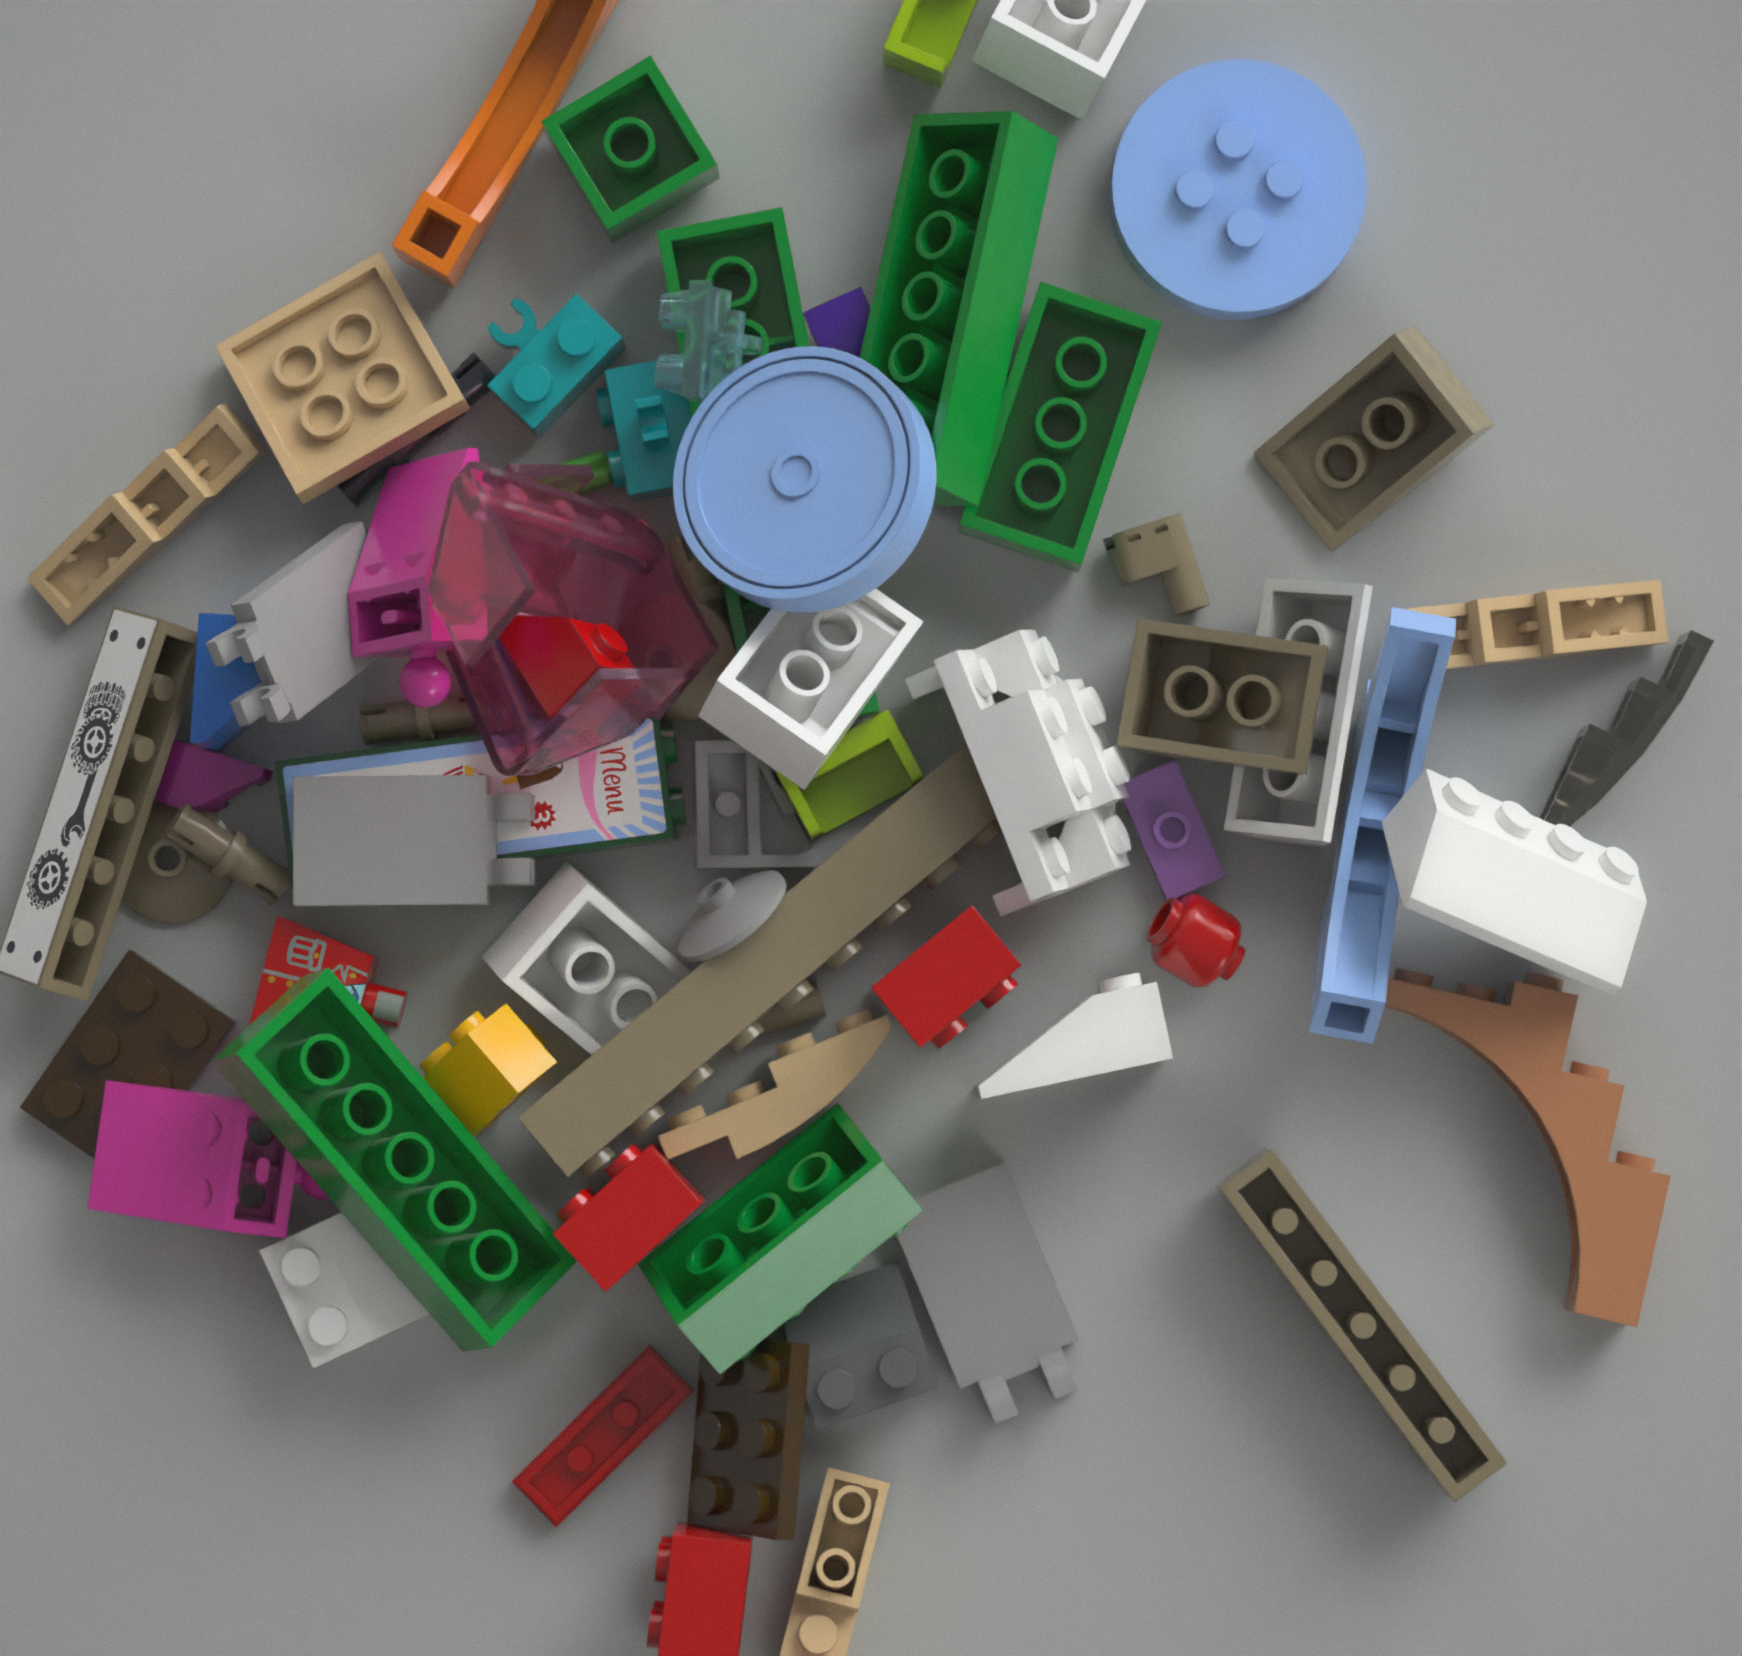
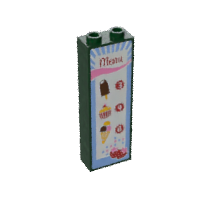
(581, 806)

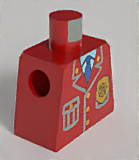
(302, 951)

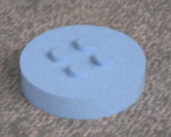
(1237, 189)
(804, 479)

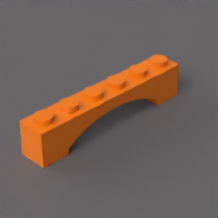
(487, 161)

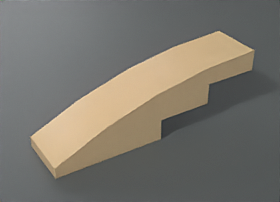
(146, 514)
(1555, 623)

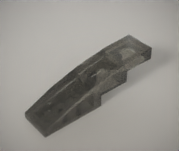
(1603, 756)

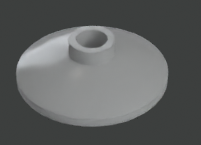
(730, 914)

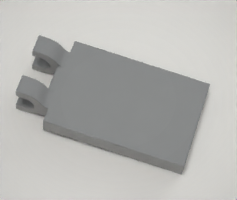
(296, 631)
(403, 840)
(989, 1287)

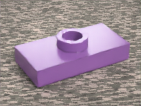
(1171, 831)

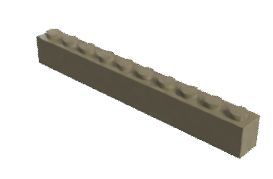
(730, 992)

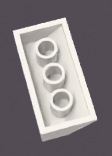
(1293, 805)
(1515, 880)

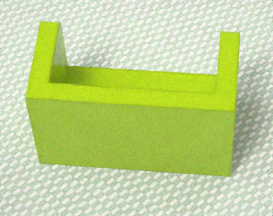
(927, 37)
(859, 775)

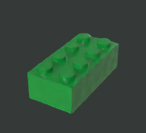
(1061, 426)
(779, 1239)

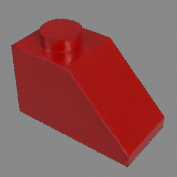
(561, 655)

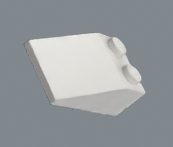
(1057, 46)
(807, 681)
(583, 960)
(1097, 1036)
(337, 1289)

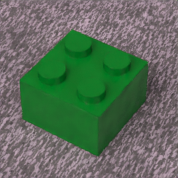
(631, 149)

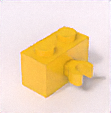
(487, 1067)

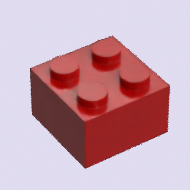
(947, 978)
(628, 1215)
(703, 1593)

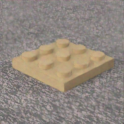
(342, 377)

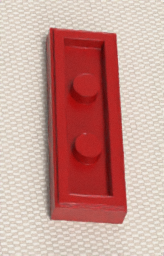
(603, 1436)

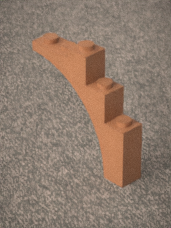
(1609, 1205)

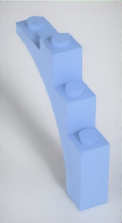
(1386, 762)

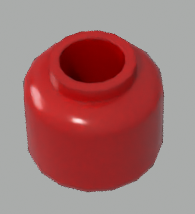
(1195, 940)

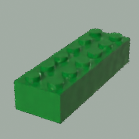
(959, 279)
(395, 1160)

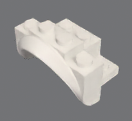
(1038, 762)

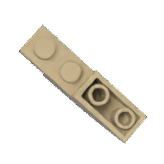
(806, 1081)
(835, 1565)

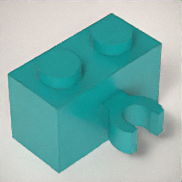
(553, 362)
(647, 430)

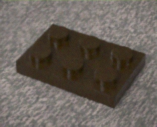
(134, 1032)
(750, 1442)

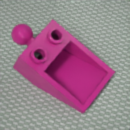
(389, 589)
(188, 1160)

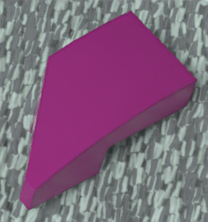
(205, 778)

